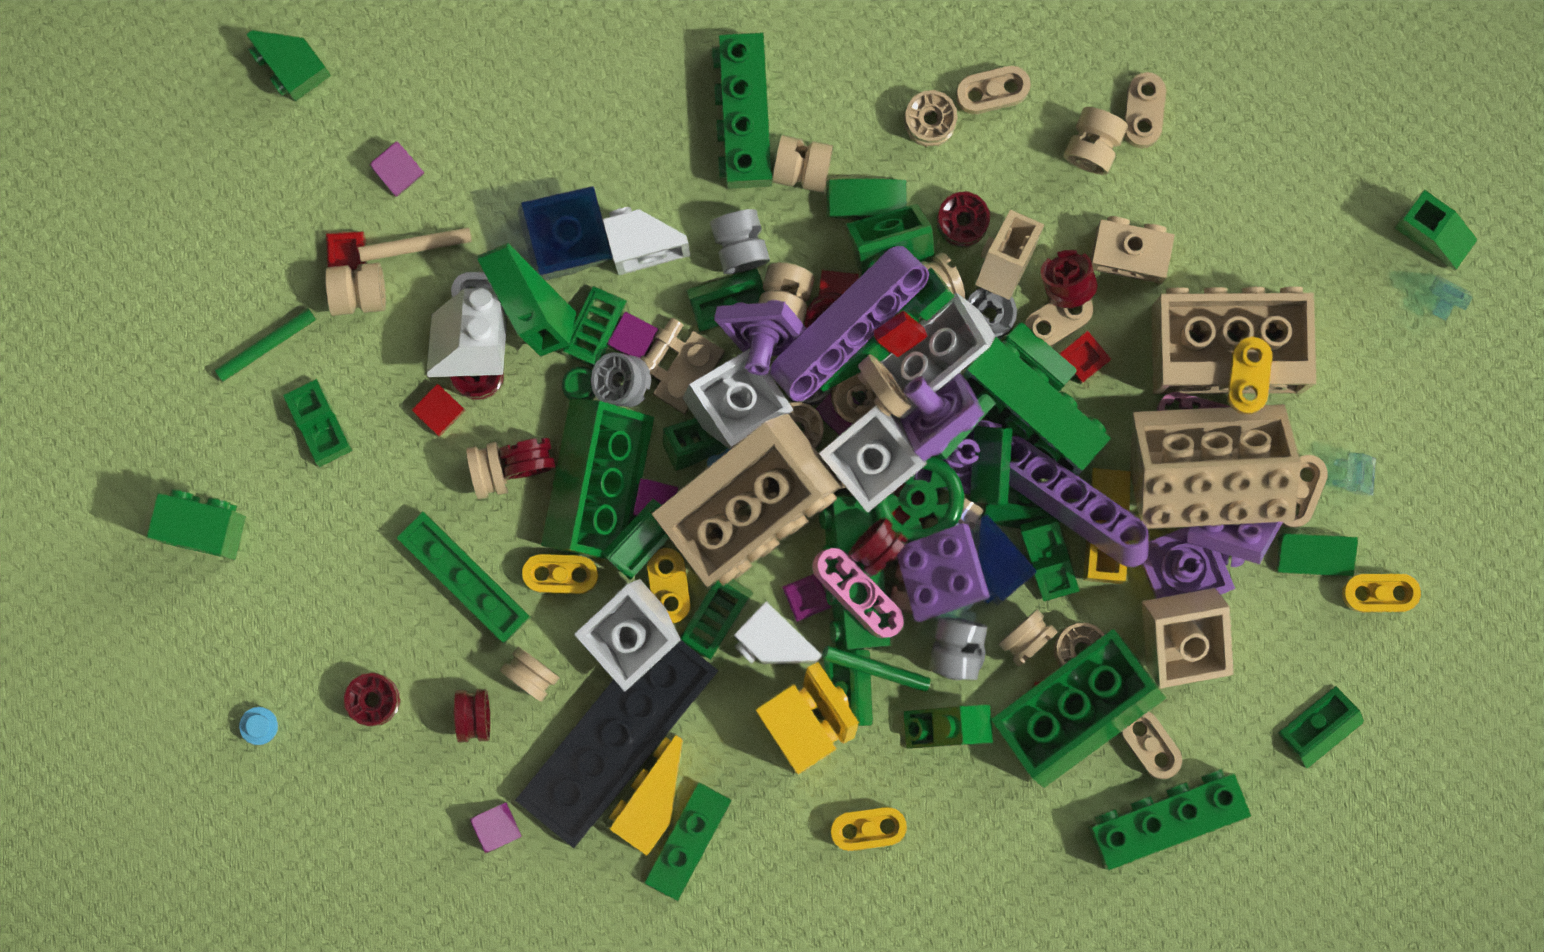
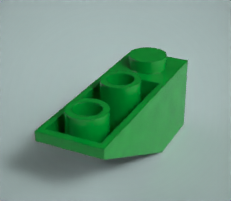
(529, 301)

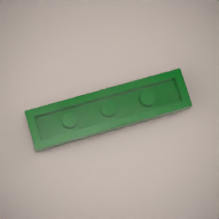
(463, 577)

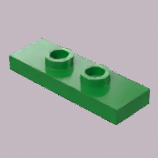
(688, 841)

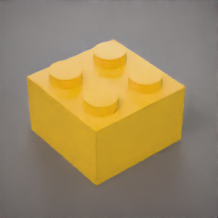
(797, 729)

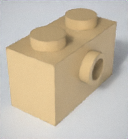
(1132, 250)
(1008, 254)

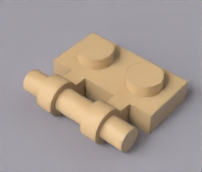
(693, 361)

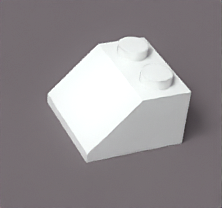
(642, 240)
(468, 335)
(734, 402)
(873, 457)
(629, 634)
(773, 640)

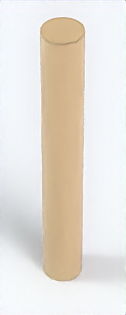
(414, 244)

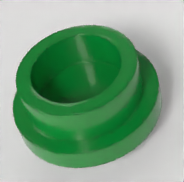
(577, 384)

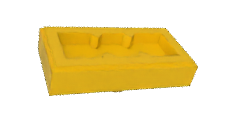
(831, 702)

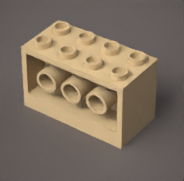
(1205, 366)
(1214, 467)
(748, 501)

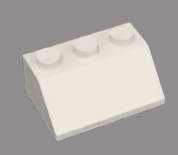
(954, 340)

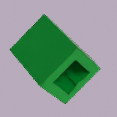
(292, 61)
(1437, 229)
(948, 726)

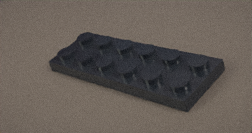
(613, 743)

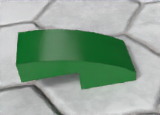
(864, 197)
(317, 422)
(1050, 558)

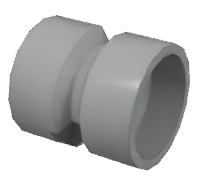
(740, 241)
(958, 648)

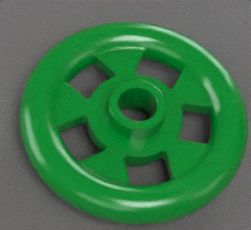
(946, 514)

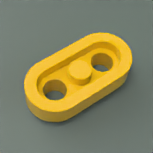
(1249, 374)
(560, 574)
(671, 584)
(1380, 593)
(868, 829)

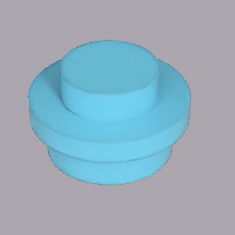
(258, 725)

